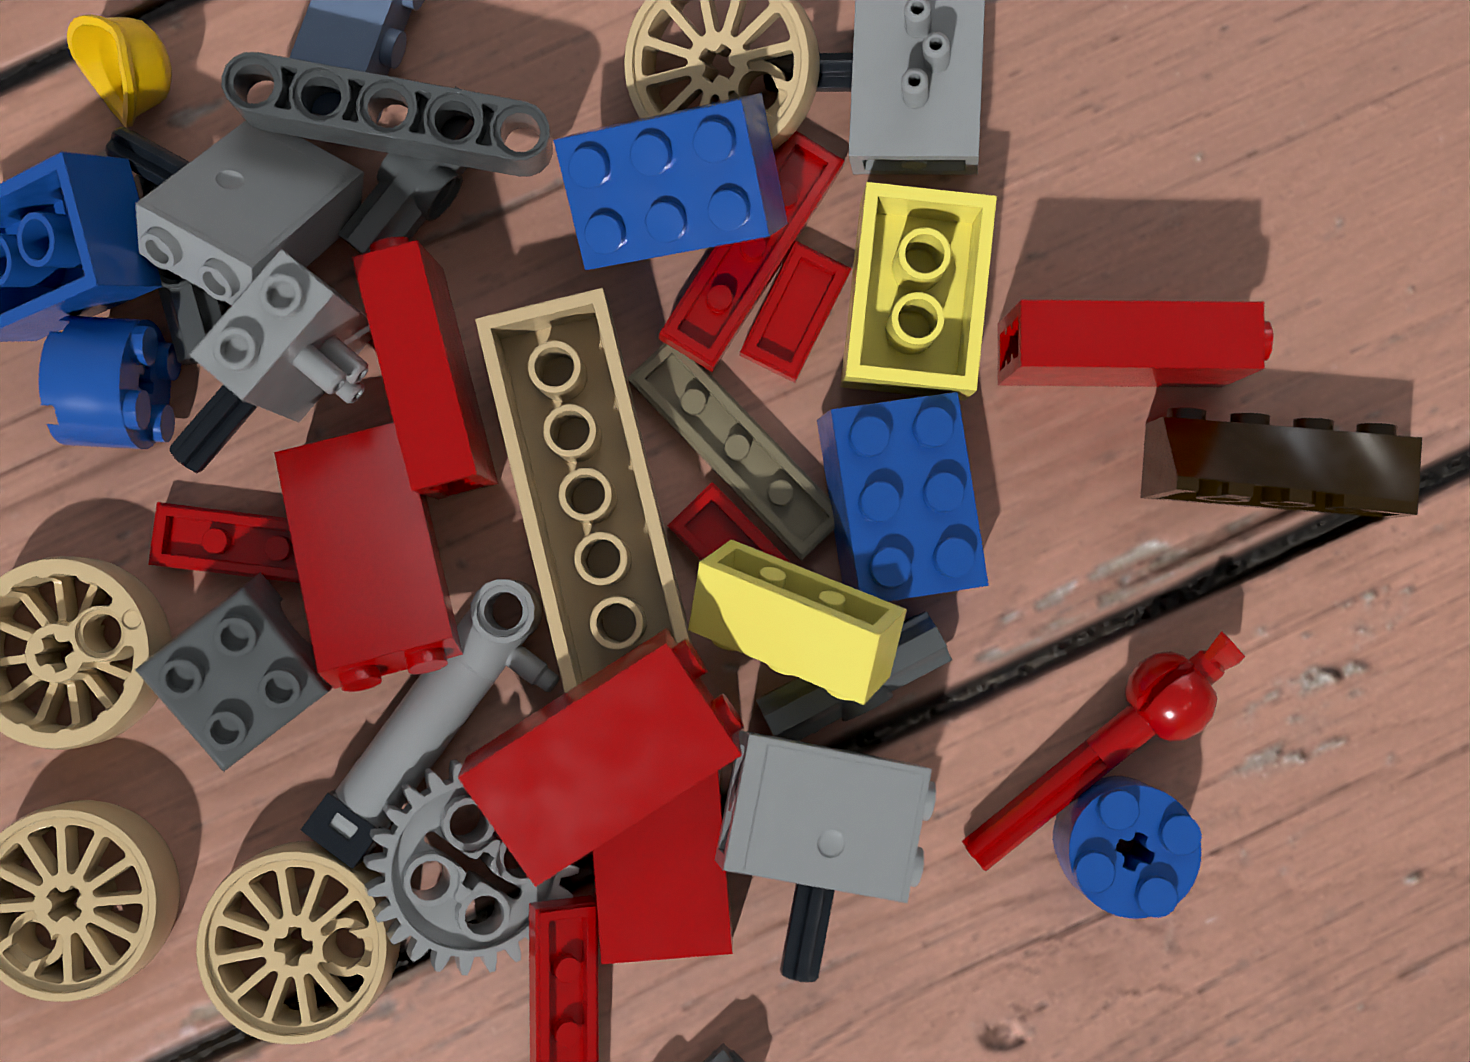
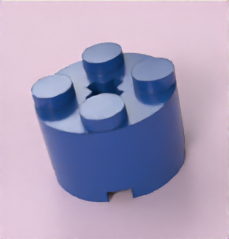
(109, 382)
(1156, 869)

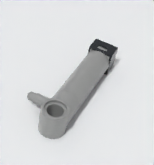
(428, 722)

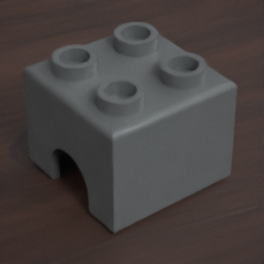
(236, 673)

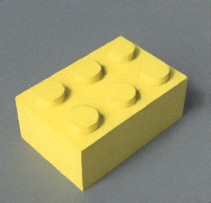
(918, 291)

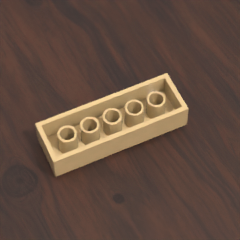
(582, 480)

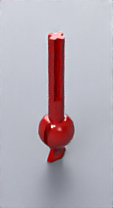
(1165, 699)

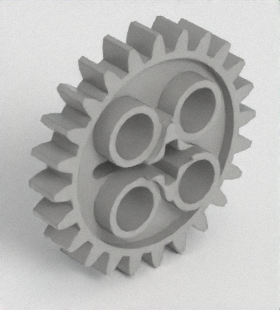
(438, 914)

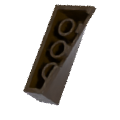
(1281, 466)

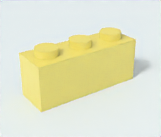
(796, 621)

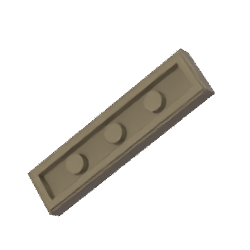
(736, 448)

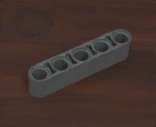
(367, 94)

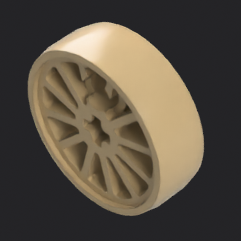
(793, 96)
(143, 633)
(219, 955)
(36, 969)

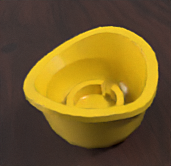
(121, 62)

